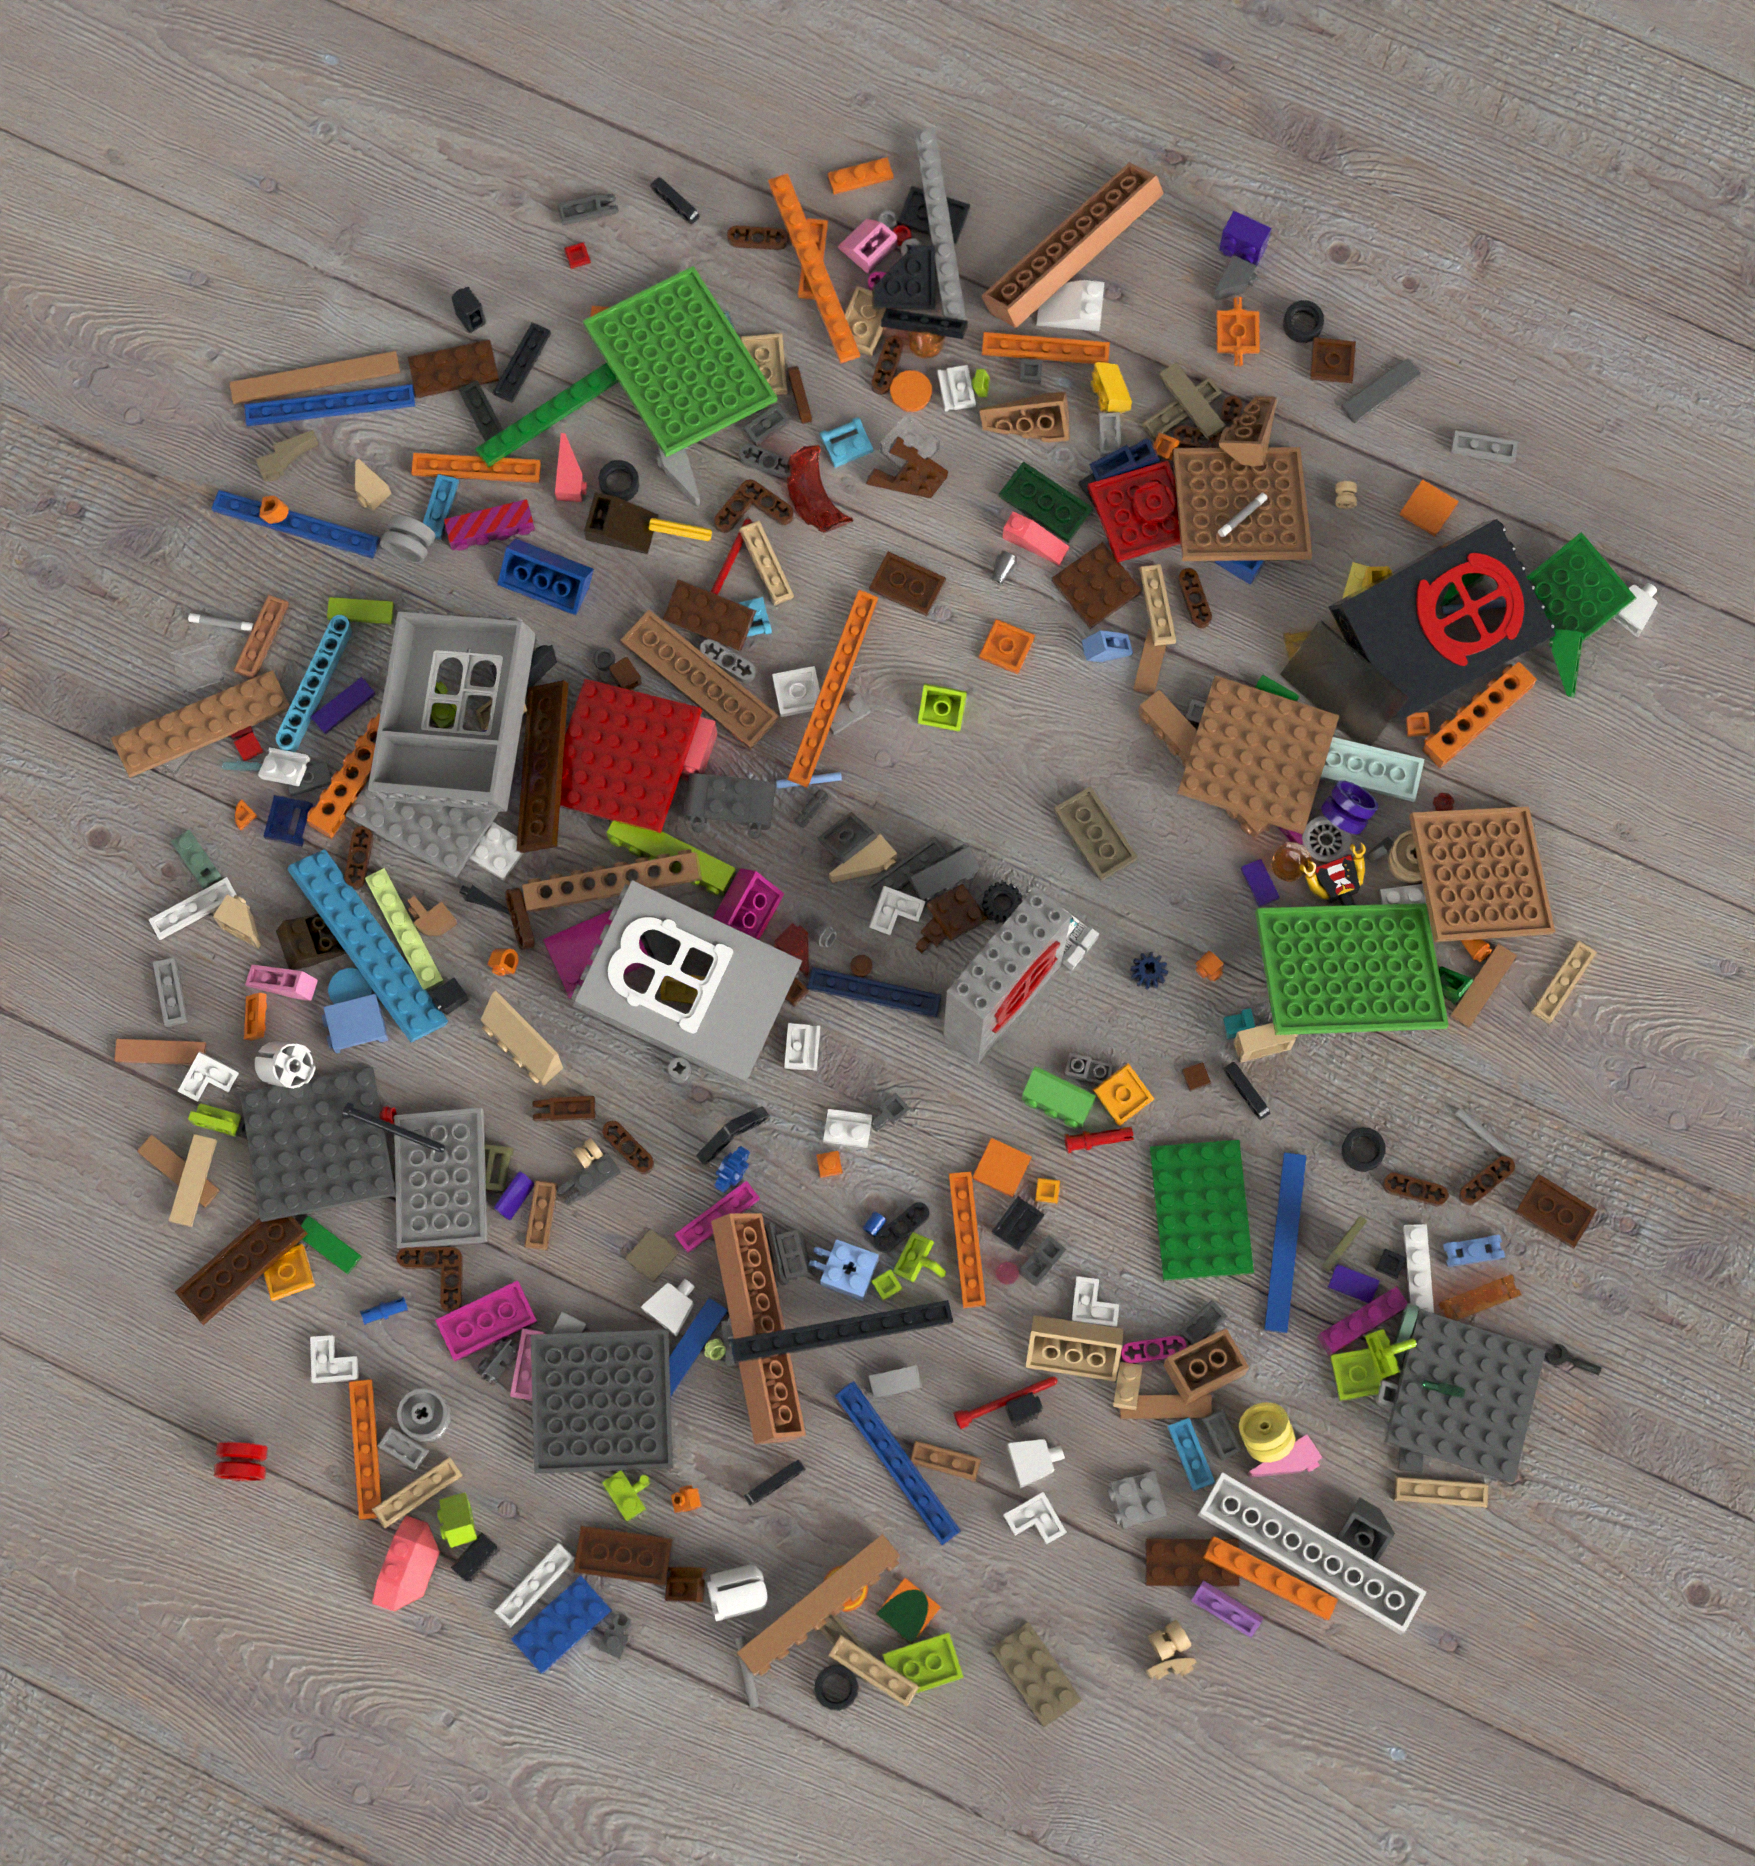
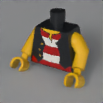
(1337, 878)

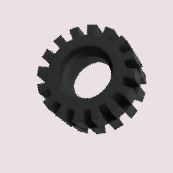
(998, 890)

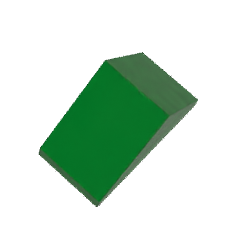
(1453, 984)

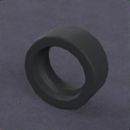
(1308, 307)
(614, 466)
(1376, 1138)
(836, 1669)

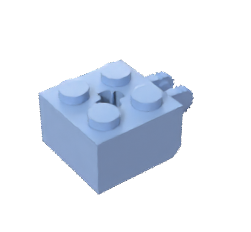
(843, 1256)

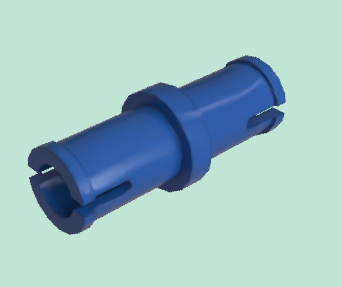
(384, 1310)

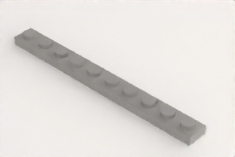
(939, 224)

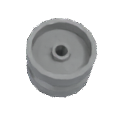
(407, 539)
(417, 1403)

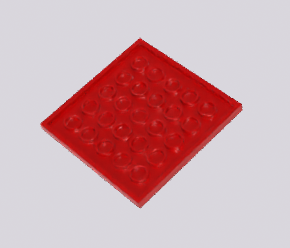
(625, 754)

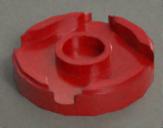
(1153, 502)

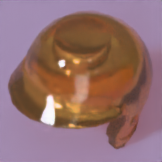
(925, 345)
(1288, 859)

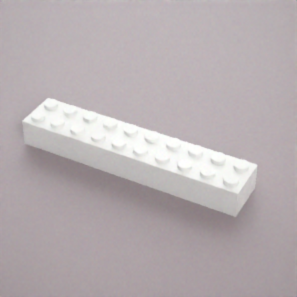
(1312, 1554)

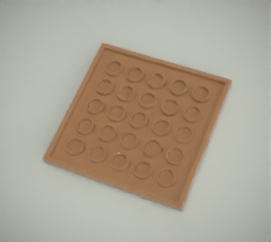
(1217, 487)
(1258, 754)
(1481, 873)

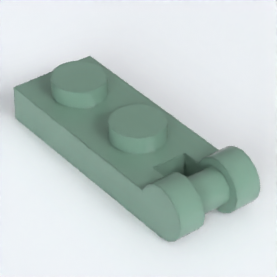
(196, 858)

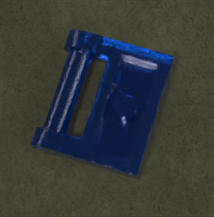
(281, 818)

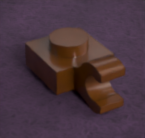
(932, 934)

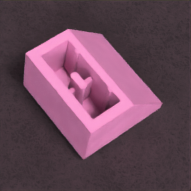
(869, 244)

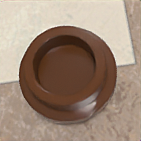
(861, 965)

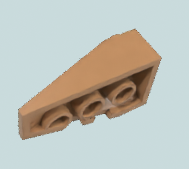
(1034, 417)
(1250, 433)

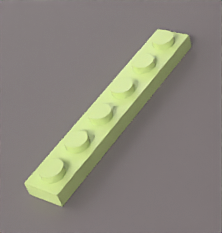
(404, 929)

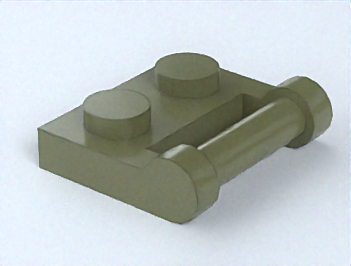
(505, 1152)

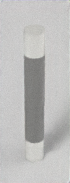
(1242, 515)
(222, 622)

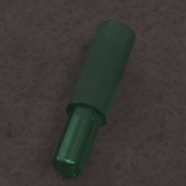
(1444, 1388)

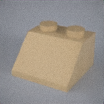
(237, 920)

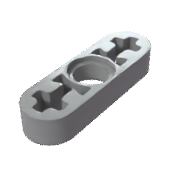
(744, 664)

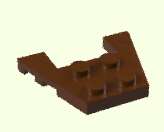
(916, 476)

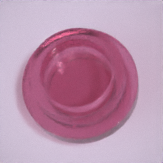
(1007, 1273)

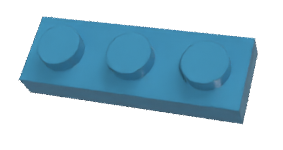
(440, 504)
(1191, 1454)

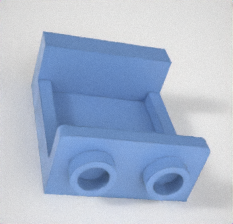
(354, 1023)

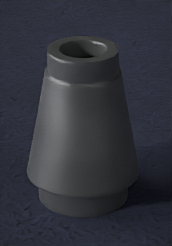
(1004, 565)

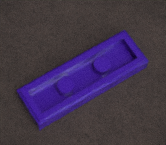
(343, 705)

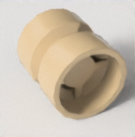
(1173, 1633)

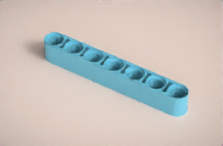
(313, 674)

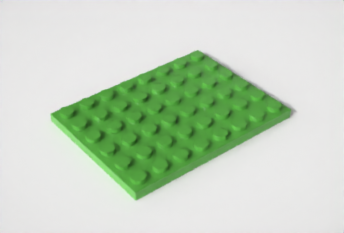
(680, 361)
(1351, 969)

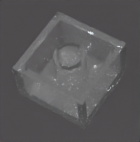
(914, 435)

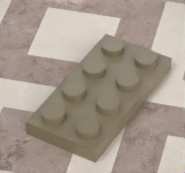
(1095, 833)
(1036, 1674)

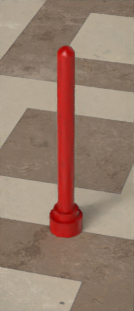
(729, 560)
(965, 1417)

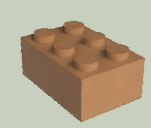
(1206, 1366)

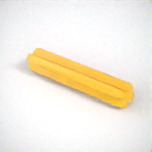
(680, 529)

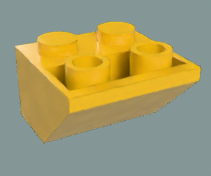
(1110, 388)

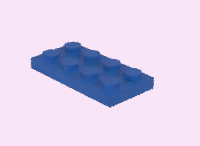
(561, 1624)

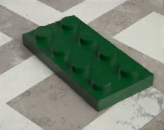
(1045, 502)

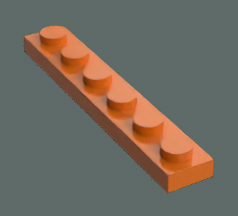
(1045, 348)
(474, 468)
(967, 1240)
(365, 1447)
(1270, 1578)

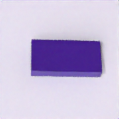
(1260, 883)

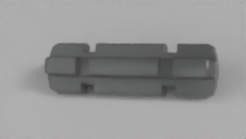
(811, 808)

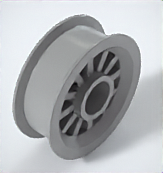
(1322, 822)

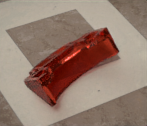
(809, 494)

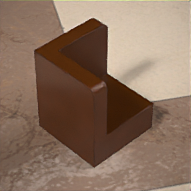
(625, 674)

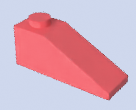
(569, 478)
(1034, 538)

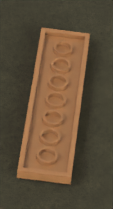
(699, 679)
(200, 723)

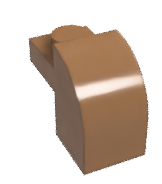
(435, 921)

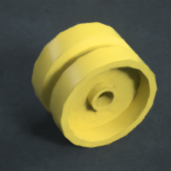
(1267, 1432)

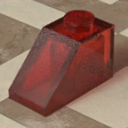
(795, 943)

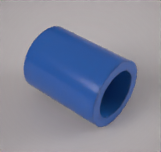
(874, 1224)

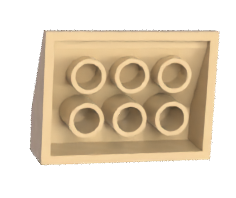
(520, 1040)

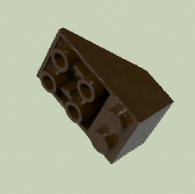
(619, 524)
(307, 942)

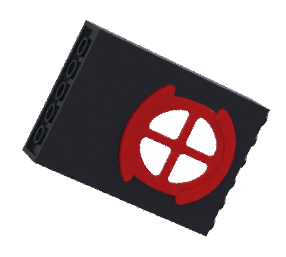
(1399, 632)

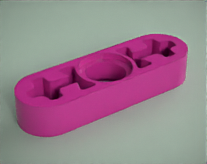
(1158, 1341)

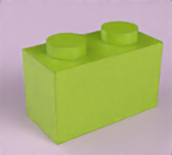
(457, 1520)

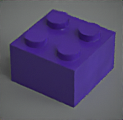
(1244, 238)

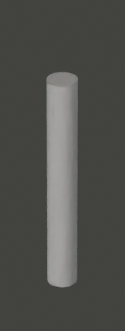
(1482, 1132)
(748, 1677)

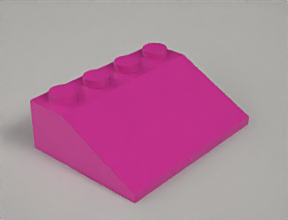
(574, 946)

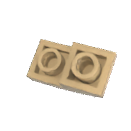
(1177, 1666)

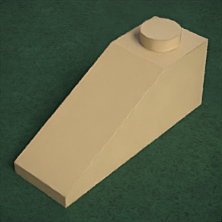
(870, 860)

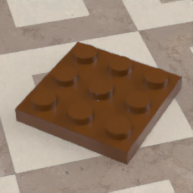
(1096, 585)

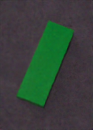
(330, 1246)

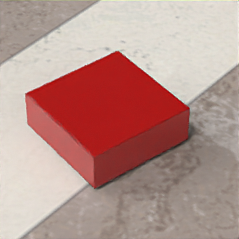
(577, 255)
(248, 746)

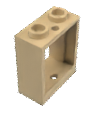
(1261, 1042)

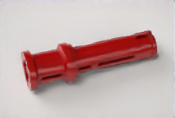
(1088, 1140)

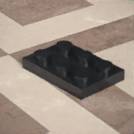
(915, 214)

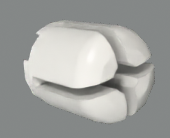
(285, 1056)
(736, 1591)

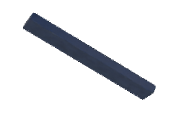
(874, 992)

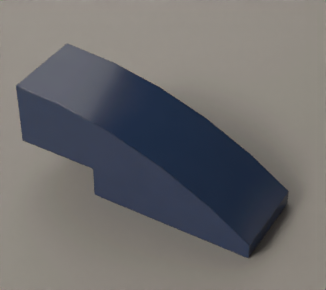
(1125, 460)

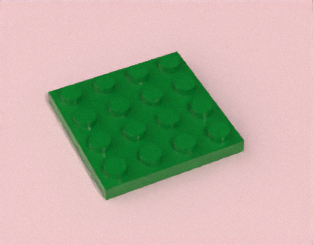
(1579, 588)

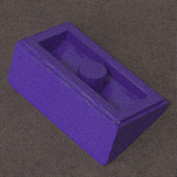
(514, 1196)
(1353, 1283)

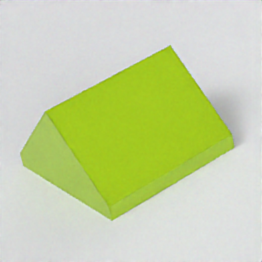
(942, 707)

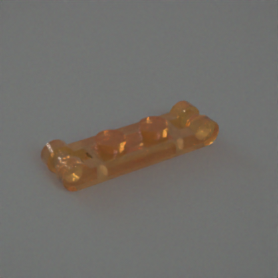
(1480, 1298)

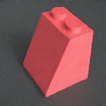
(700, 748)

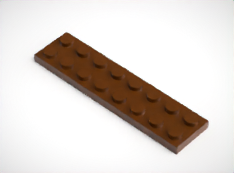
(542, 767)

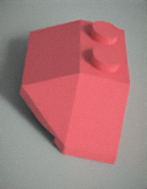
(406, 1565)

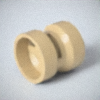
(1346, 495)
(583, 1156)

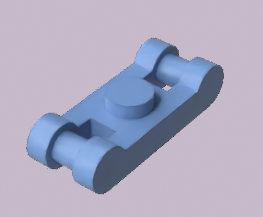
(1473, 1251)

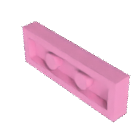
(522, 1377)

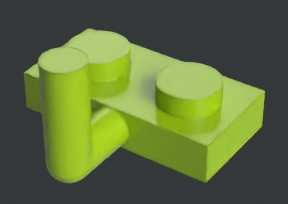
(914, 1257)
(1384, 1353)
(625, 1495)

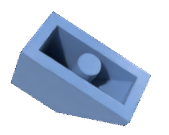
(1106, 646)

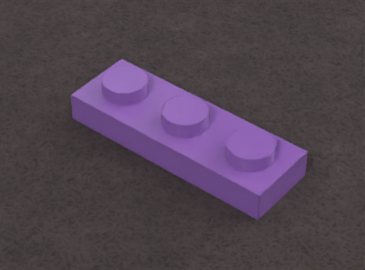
(1227, 1609)

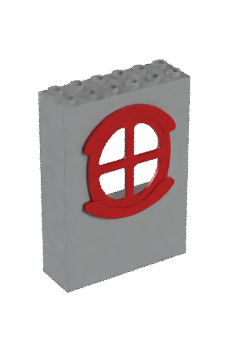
(1006, 975)

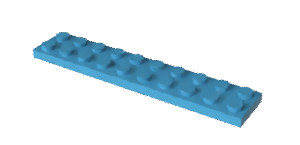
(367, 945)

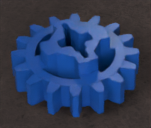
(732, 1169)

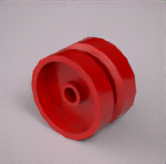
(240, 1461)

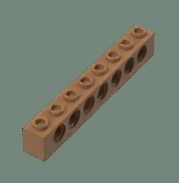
(534, 889)

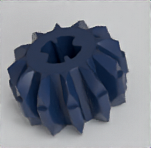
(1152, 978)

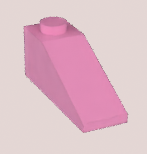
(282, 982)
(1302, 1457)

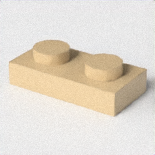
(1127, 1386)

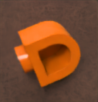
(273, 509)
(503, 961)
(1210, 966)
(686, 1499)

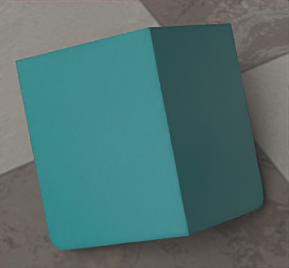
(1238, 1023)

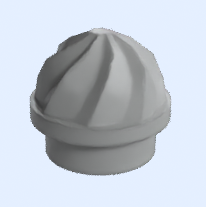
(825, 936)

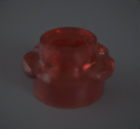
(1443, 797)

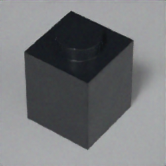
(449, 996)

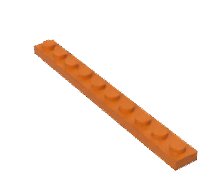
(814, 268)
(832, 688)

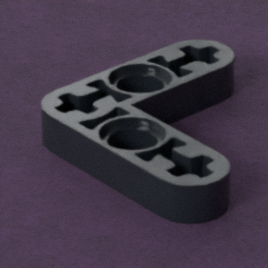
(730, 1131)

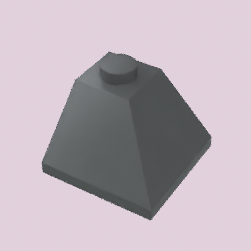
(1366, 1530)

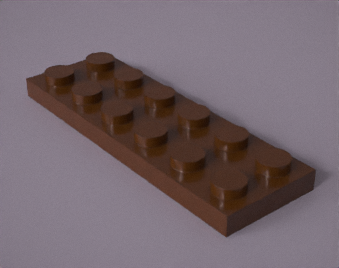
(239, 1266)

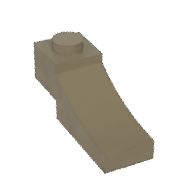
(285, 452)

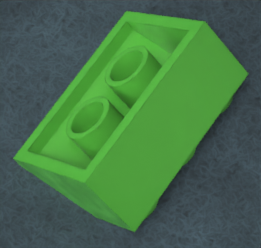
(1058, 1098)

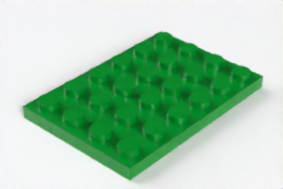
(1201, 1210)

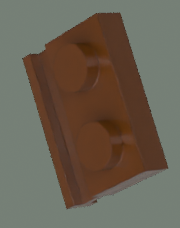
(685, 1584)

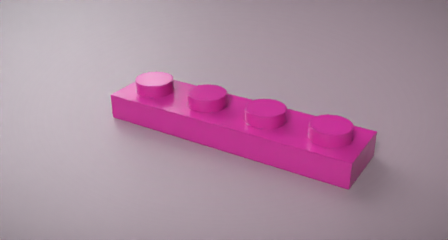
(701, 1227)

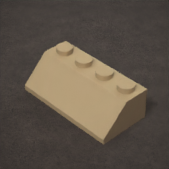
(1074, 1348)

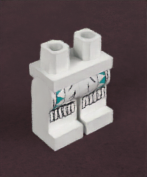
(1078, 942)

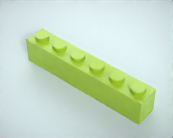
(715, 874)

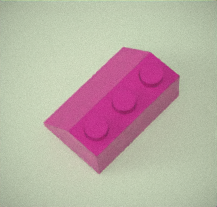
(749, 903)

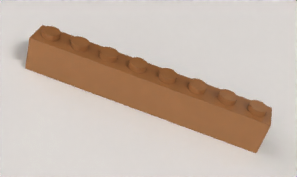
(1179, 735)
(818, 1605)

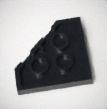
(909, 282)

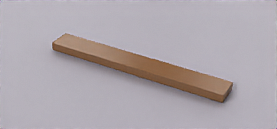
(314, 377)

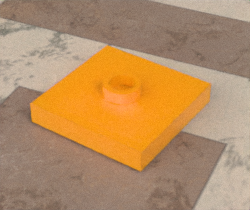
(1123, 1094)
(289, 1274)

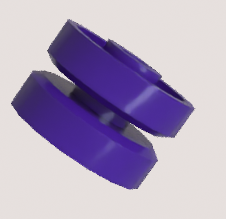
(1349, 807)

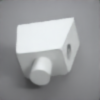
(1639, 611)
(670, 1306)
(1033, 1460)

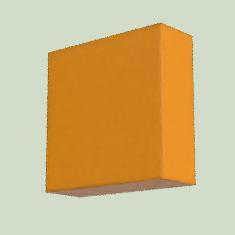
(1047, 1190)

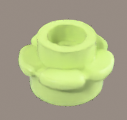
(715, 1349)

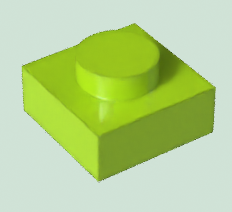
(980, 383)
(886, 1285)

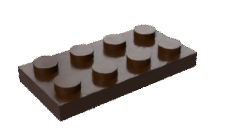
(453, 368)
(709, 615)
(623, 1555)
(1182, 1564)

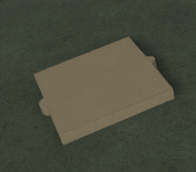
(652, 1255)

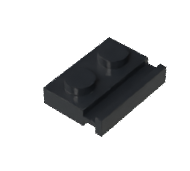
(1018, 1223)

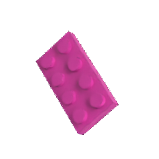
(486, 1321)

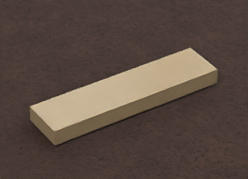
(766, 563)
(1157, 605)
(1563, 982)
(192, 1180)
(417, 1492)
(1441, 1492)
(874, 1671)

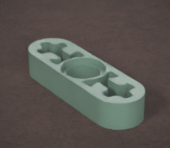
(1405, 1328)

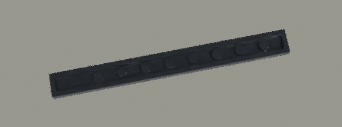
(841, 1331)

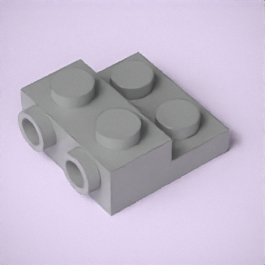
(1137, 1500)

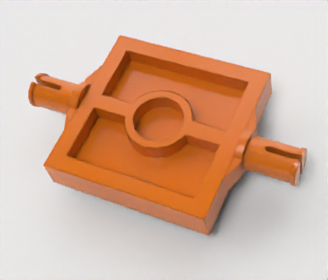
(1238, 331)

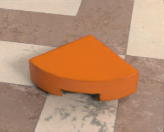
(243, 814)

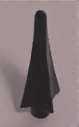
(478, 897)

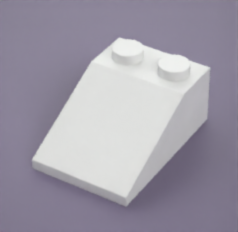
(1074, 306)

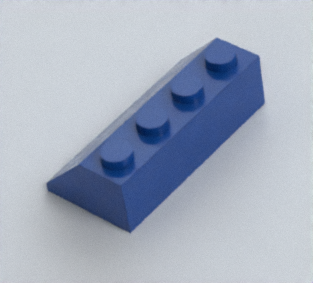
(545, 576)

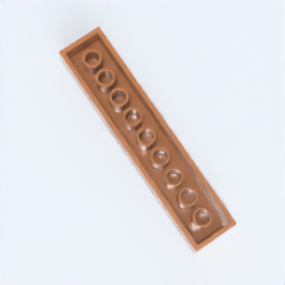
(1072, 244)
(754, 1311)

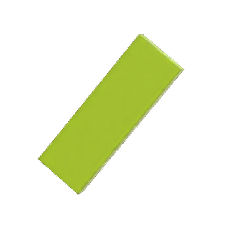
(361, 610)

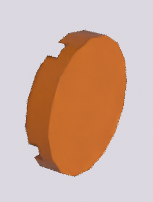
(911, 391)

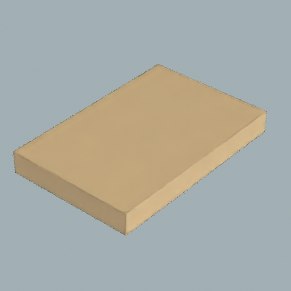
(864, 321)
(768, 354)

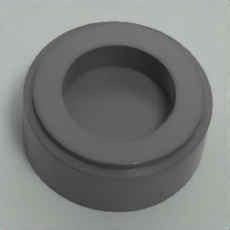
(604, 659)

